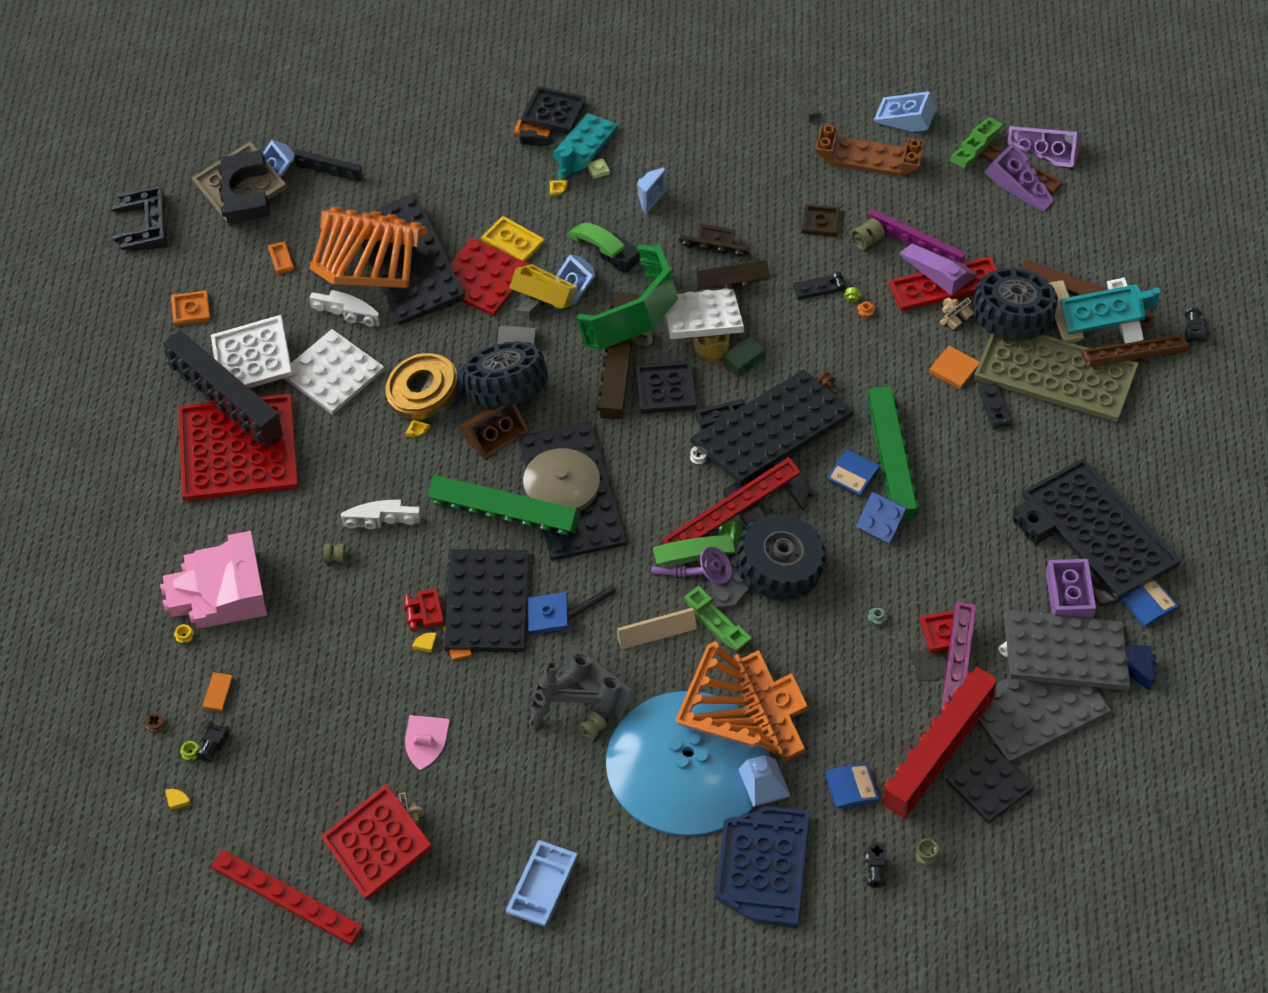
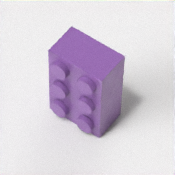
(1070, 588)

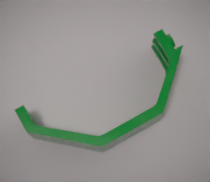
(638, 315)

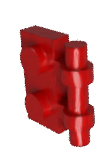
(429, 606)

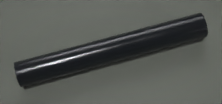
(591, 601)

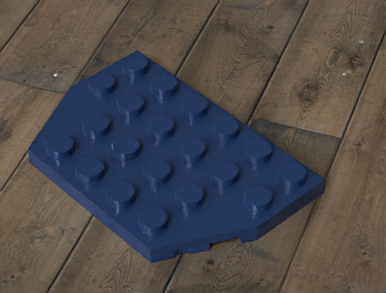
(763, 865)

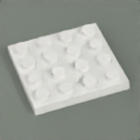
(704, 314)
(254, 351)
(333, 371)

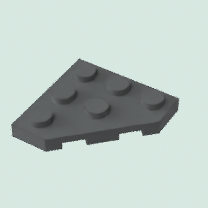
(731, 592)

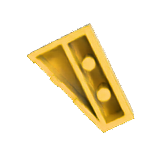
(543, 286)

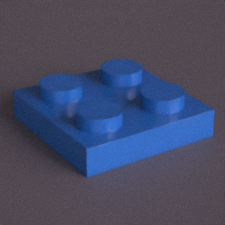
(881, 517)

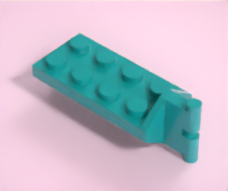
(583, 144)
(1107, 308)

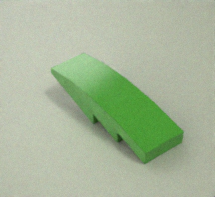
(976, 143)
(691, 549)

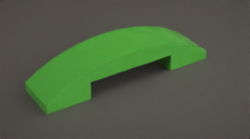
(598, 236)
(715, 621)

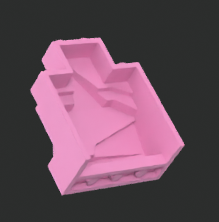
(217, 584)

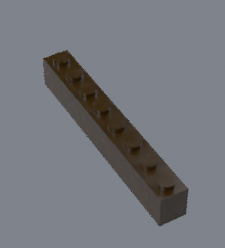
(616, 370)

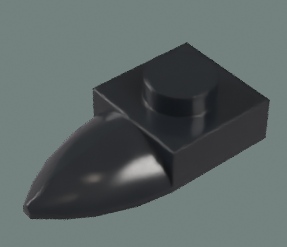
(530, 137)

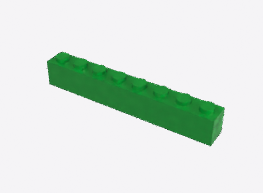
(891, 449)
(504, 504)

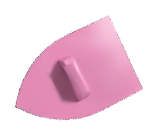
(425, 739)

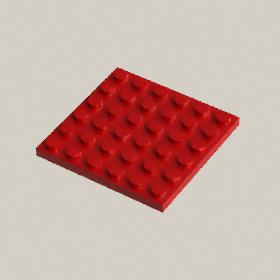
(228, 462)

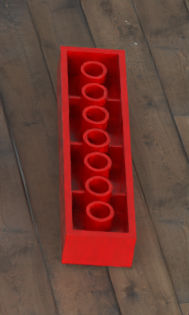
(939, 742)

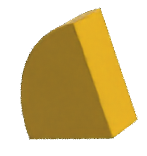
(557, 187)
(417, 428)
(425, 642)
(176, 799)

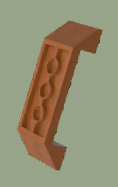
(867, 154)

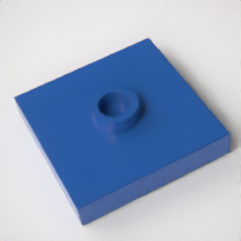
(548, 613)

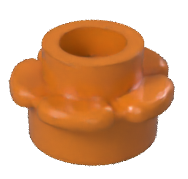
(866, 312)

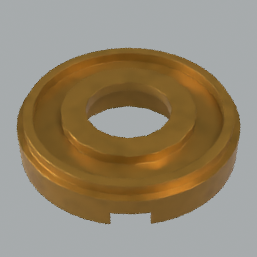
(426, 403)

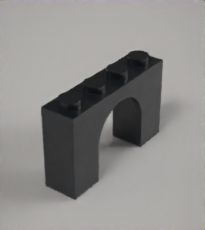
(232, 171)

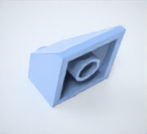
(278, 156)
(651, 188)
(578, 272)
(763, 780)

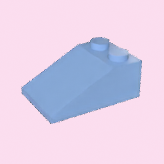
(907, 111)

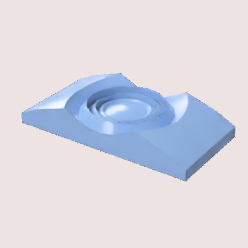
(542, 883)

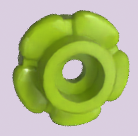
(852, 294)
(186, 747)

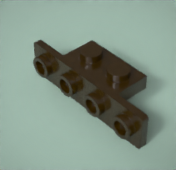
(715, 237)
(732, 274)

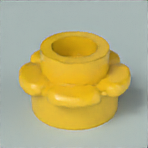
(183, 629)

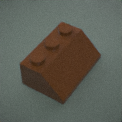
(494, 429)

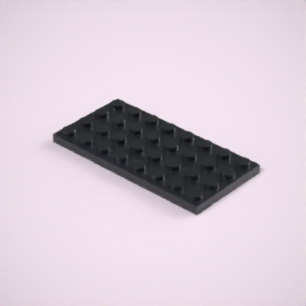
(431, 275)
(772, 426)
(599, 522)
(1102, 529)

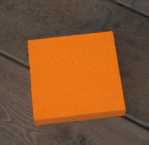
(190, 308)
(954, 367)

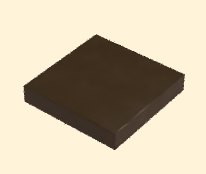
(820, 220)

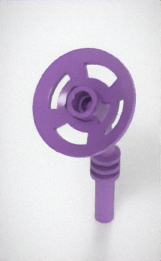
(709, 569)

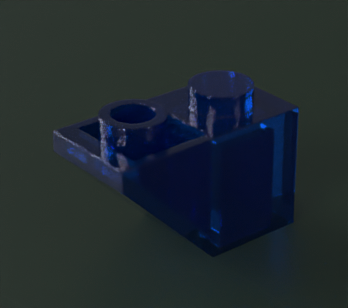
(1140, 664)

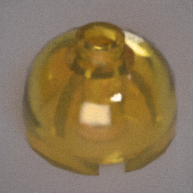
(712, 347)

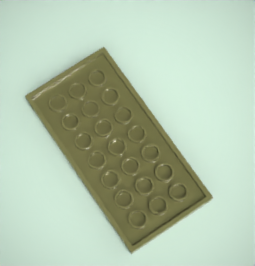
(1056, 374)

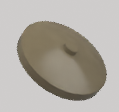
(562, 478)

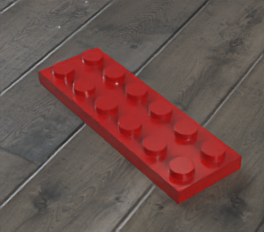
(920, 291)

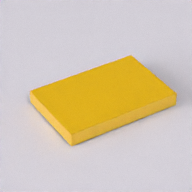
(513, 239)

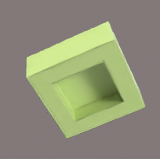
(598, 168)

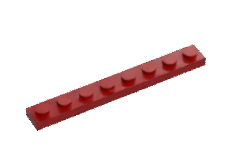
(736, 502)
(287, 897)

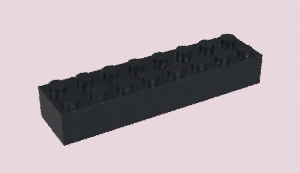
(223, 389)

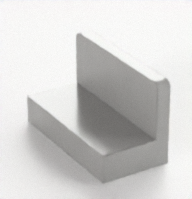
(514, 333)

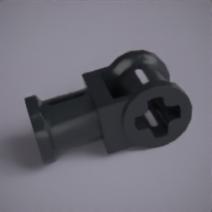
(1194, 326)
(212, 739)
(876, 864)

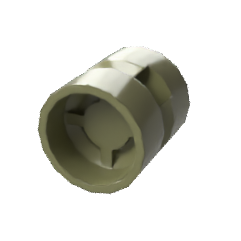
(867, 234)

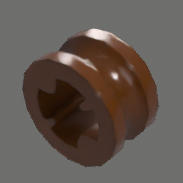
(1148, 319)
(826, 380)
(154, 716)

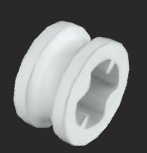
(697, 460)

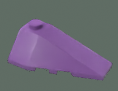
(1054, 145)
(1016, 176)
(943, 271)

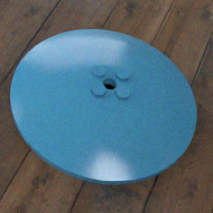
(662, 784)

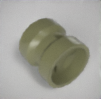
(334, 553)
(592, 726)
(927, 852)

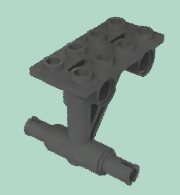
(580, 682)

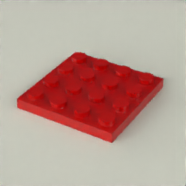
(485, 275)
(376, 842)

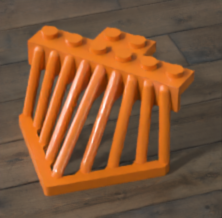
(364, 226)
(768, 702)

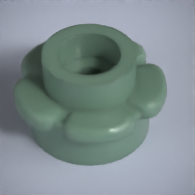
(877, 620)

